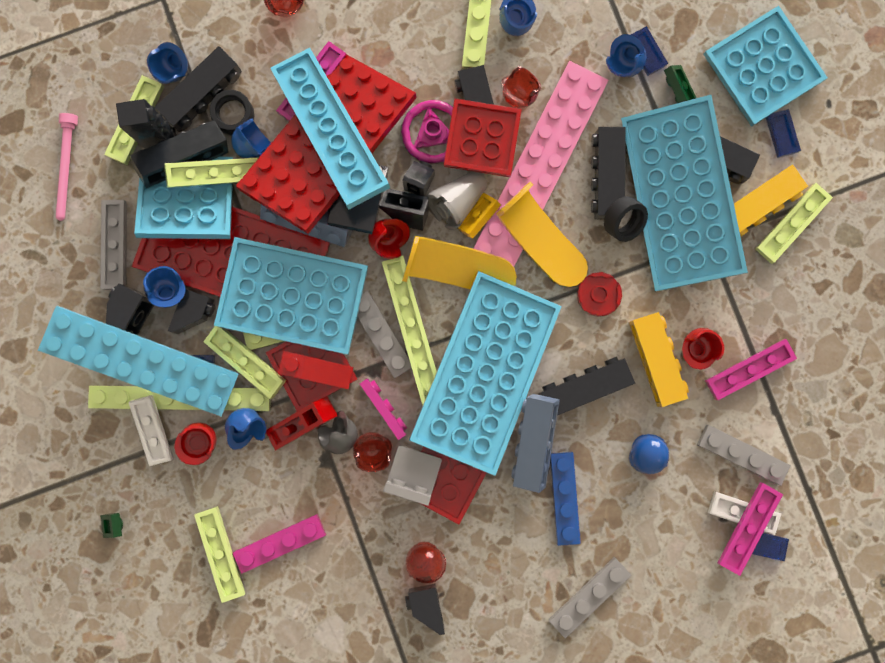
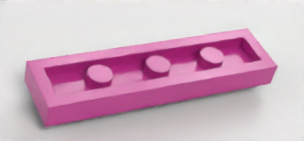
(328, 59)
(750, 369)
(750, 528)
(279, 543)

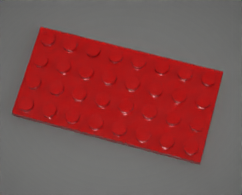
(291, 174)
(205, 261)

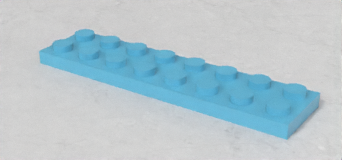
(330, 128)
(137, 361)

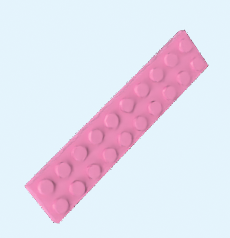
(546, 152)

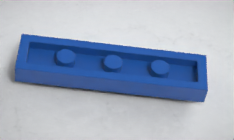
(565, 498)

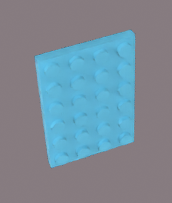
(291, 295)

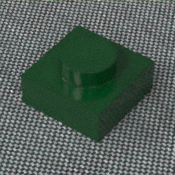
(111, 525)

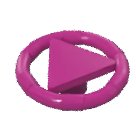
(431, 133)

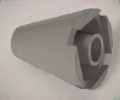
(457, 198)

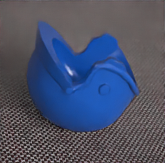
(517, 16)
(626, 56)
(167, 63)
(249, 140)
(163, 286)
(242, 426)
(649, 454)

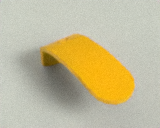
(542, 239)
(454, 263)

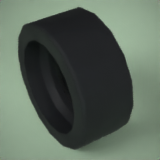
(224, 97)
(617, 212)

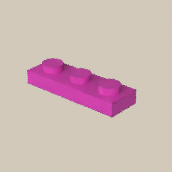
(384, 408)

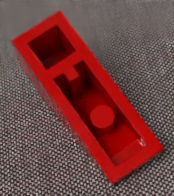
(315, 370)
(301, 423)

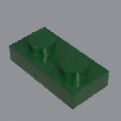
(679, 83)

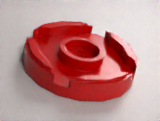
(599, 294)

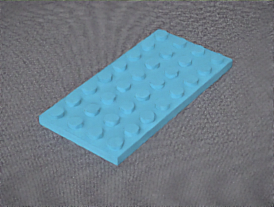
(686, 192)
(485, 373)

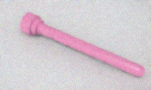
(68, 123)

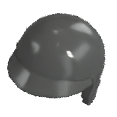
(340, 436)

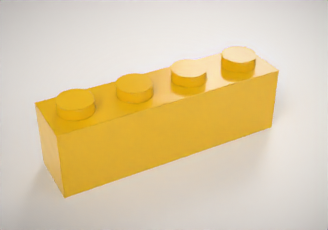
(769, 198)
(658, 359)

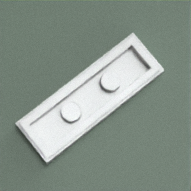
(150, 430)
(733, 509)

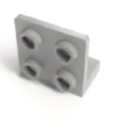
(413, 475)

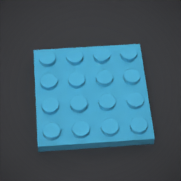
(765, 65)
(184, 211)

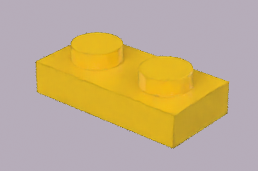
(479, 215)

